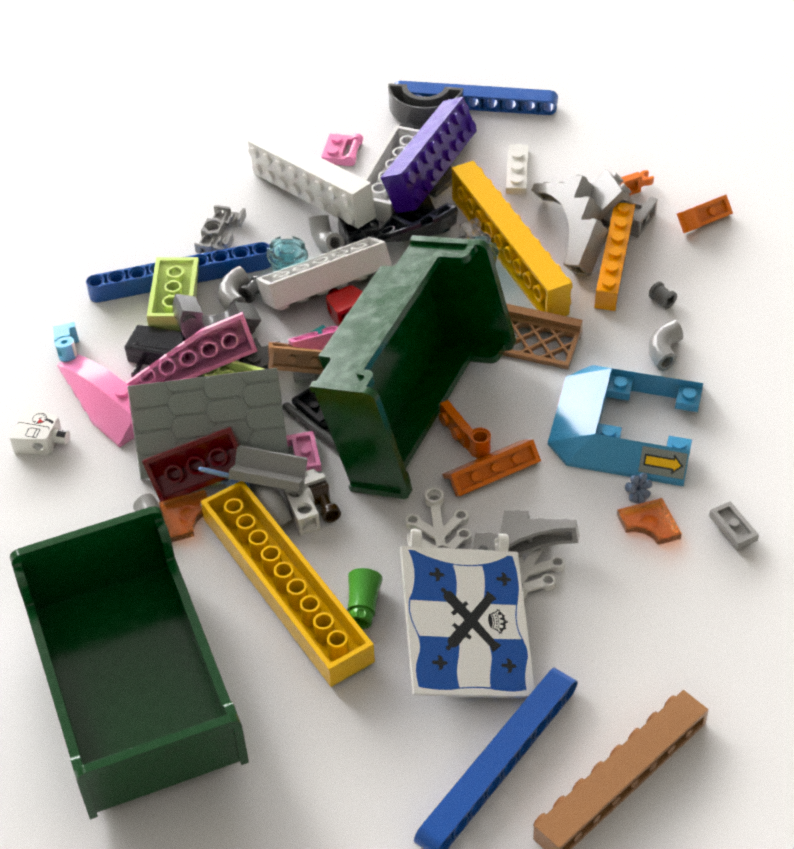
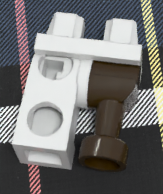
(303, 503)

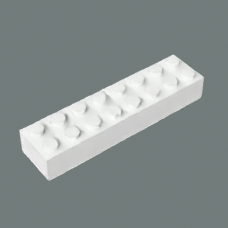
(312, 179)

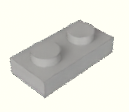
(733, 525)

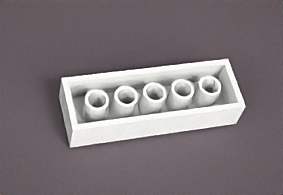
(389, 152)
(323, 273)

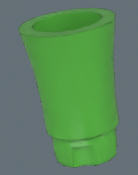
(363, 595)

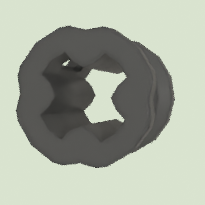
(250, 290)
(663, 295)

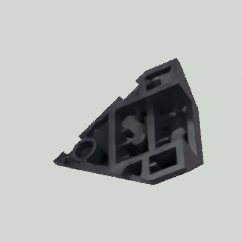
(419, 222)

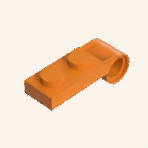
(704, 213)
(475, 440)

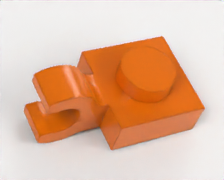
(637, 180)

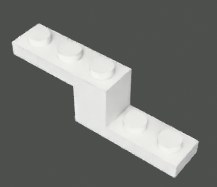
(517, 169)

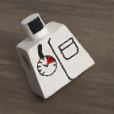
(37, 433)

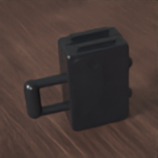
(150, 344)

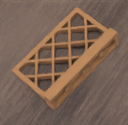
(541, 322)
(293, 359)

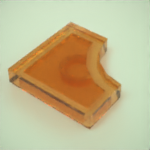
(182, 514)
(650, 519)

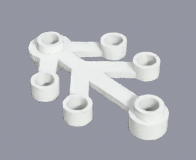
(434, 500)
(530, 568)

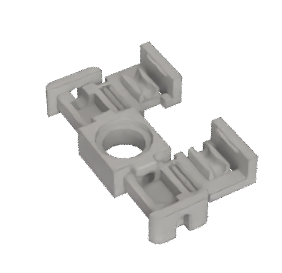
(214, 238)

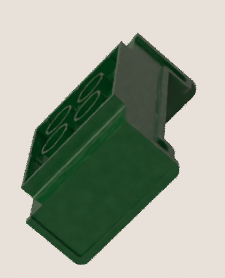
(406, 353)
(126, 660)

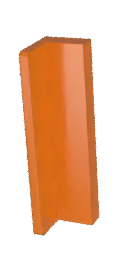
(493, 466)

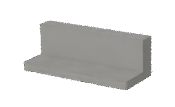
(269, 468)

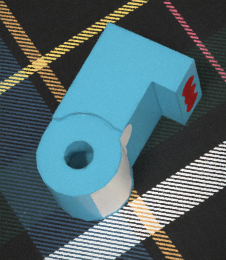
(65, 338)

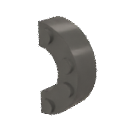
(417, 109)
(191, 317)

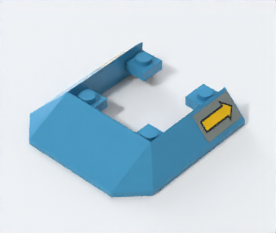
(594, 446)

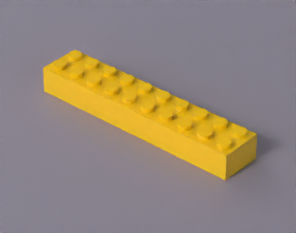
(518, 248)
(288, 583)

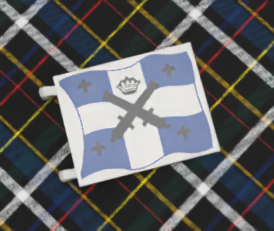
(466, 621)

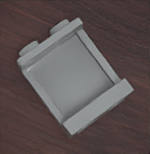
(609, 192)
(642, 215)

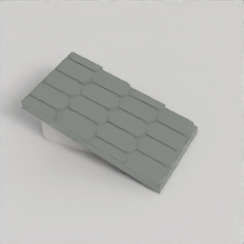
(191, 408)

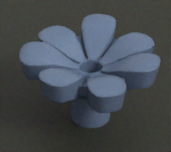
(638, 488)

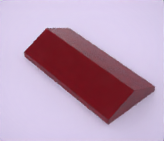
(178, 471)

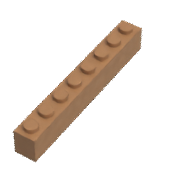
(620, 774)

